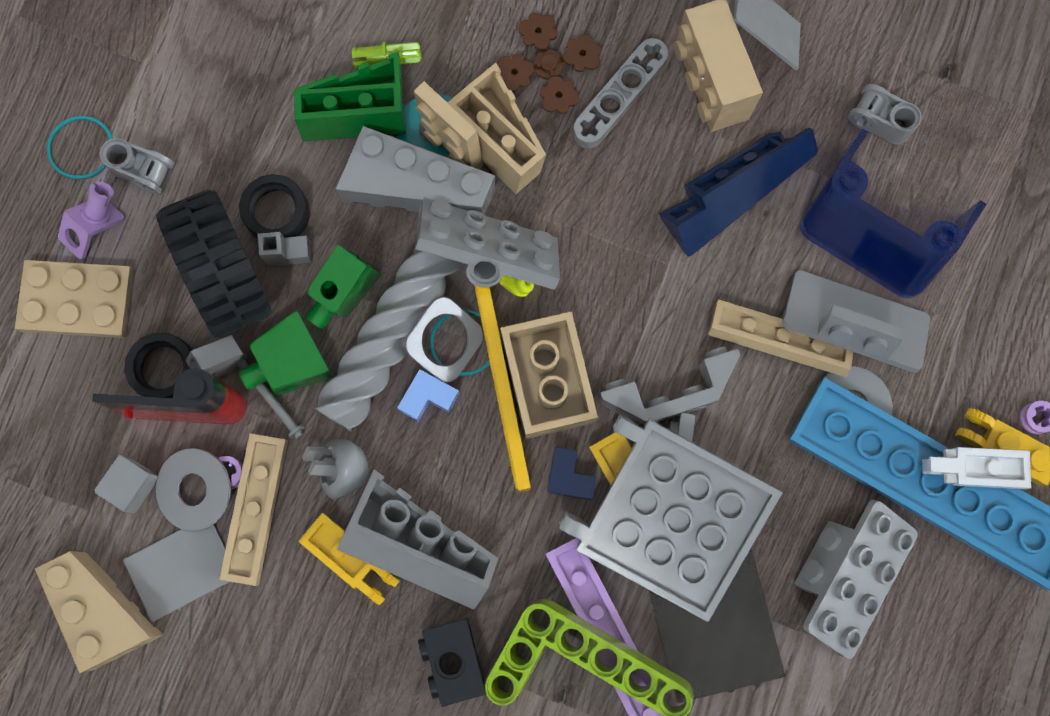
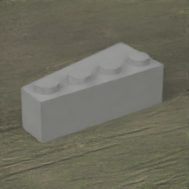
(400, 174)
(416, 545)

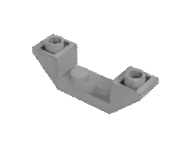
(715, 373)

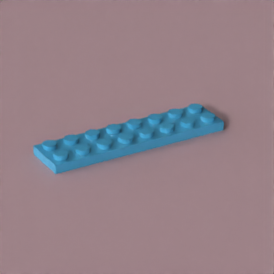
(888, 459)

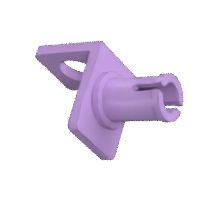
(89, 218)

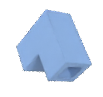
(427, 390)

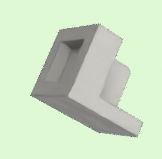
(126, 484)

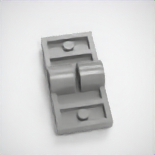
(487, 245)

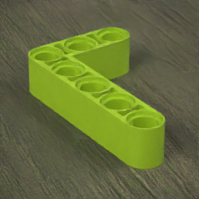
(585, 656)

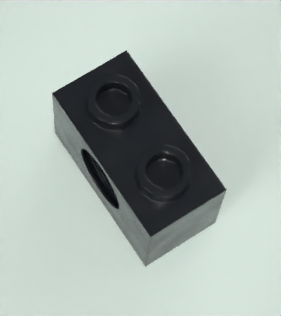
(458, 685)

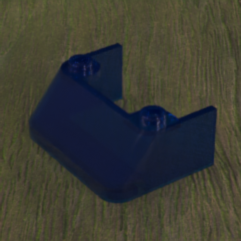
(875, 241)

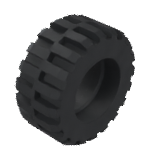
(213, 263)

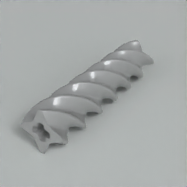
(382, 338)

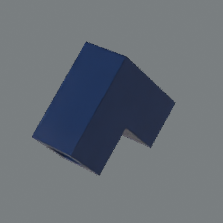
(564, 480)

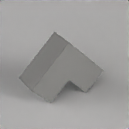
(281, 251)
(217, 357)

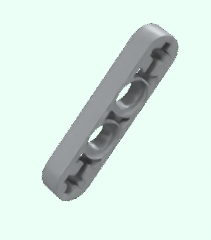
(618, 91)

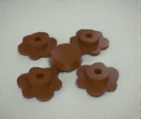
(549, 63)

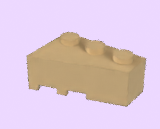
(504, 135)
(92, 611)

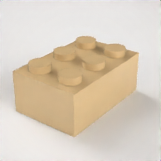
(717, 65)
(548, 375)

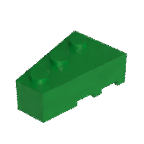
(346, 103)

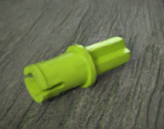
(408, 53)

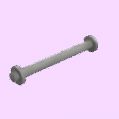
(295, 431)

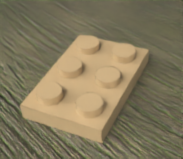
(447, 127)
(74, 299)

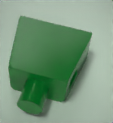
(343, 272)
(285, 358)

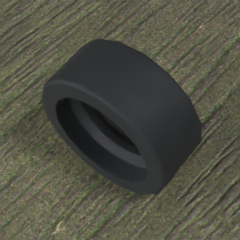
(272, 183)
(137, 355)

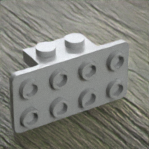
(857, 321)
(853, 575)

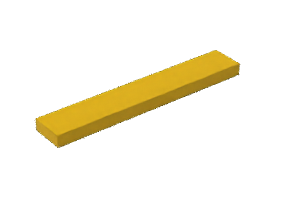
(502, 389)

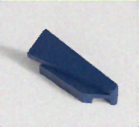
(735, 187)

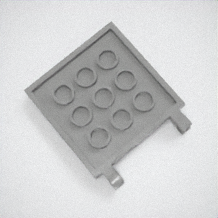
(675, 518)

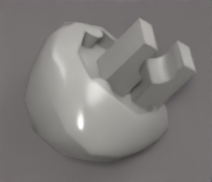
(340, 466)

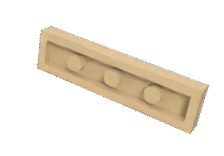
(768, 335)
(253, 510)

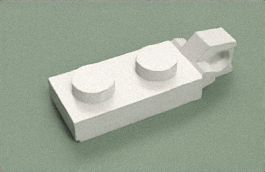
(982, 467)

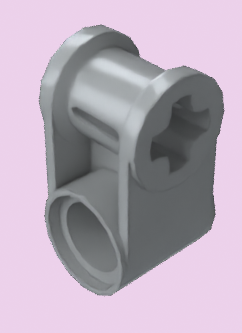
(884, 112)
(142, 166)

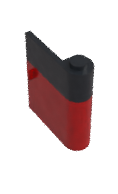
(196, 399)

